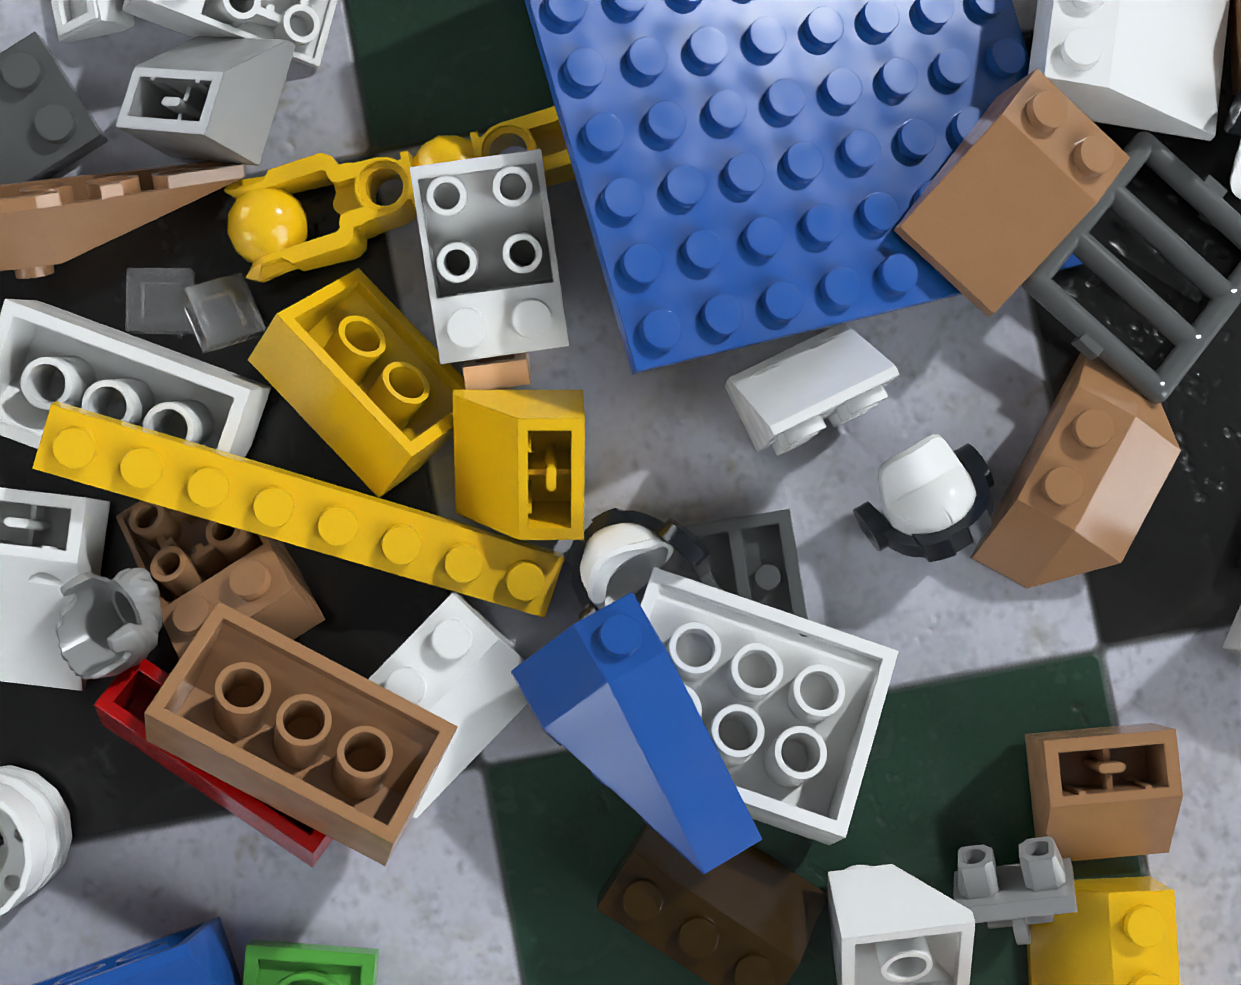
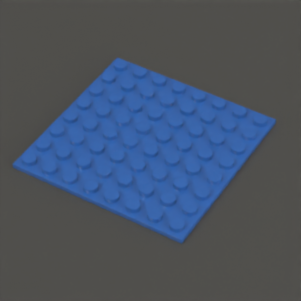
(764, 154)

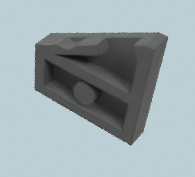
(40, 115)
(753, 559)

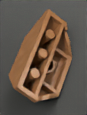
(1081, 481)

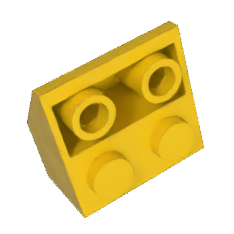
(521, 461)

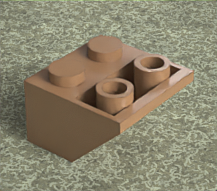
(1105, 789)

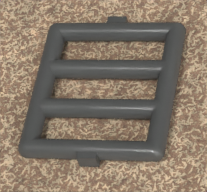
(1188, 339)

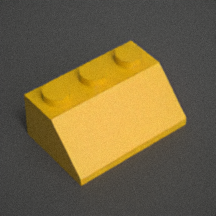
(361, 379)
(1116, 938)

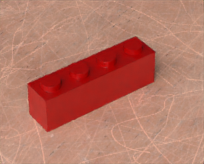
(122, 712)

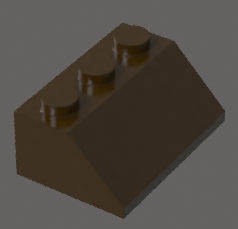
(727, 926)

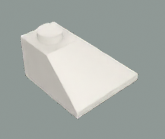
(896, 929)

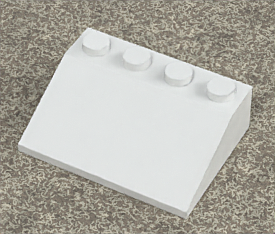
(1136, 60)
(780, 706)

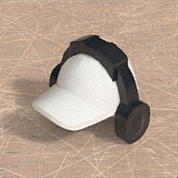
(930, 501)
(621, 555)

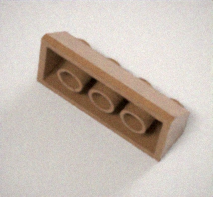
(298, 732)

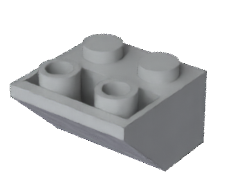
(208, 98)

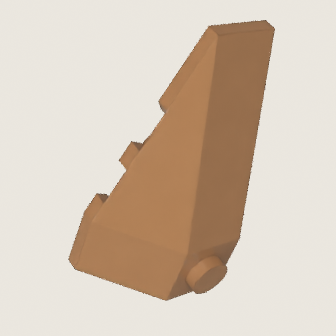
(68, 216)

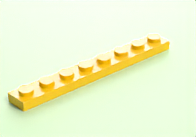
(296, 509)

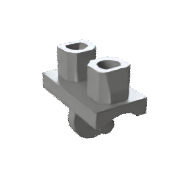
(1016, 892)

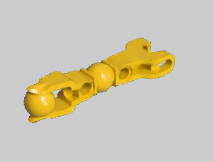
(271, 225)

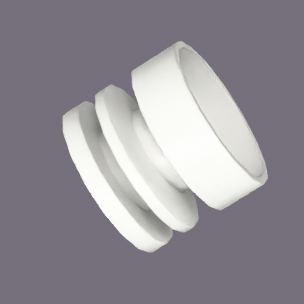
(34, 834)

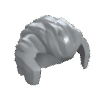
(109, 622)

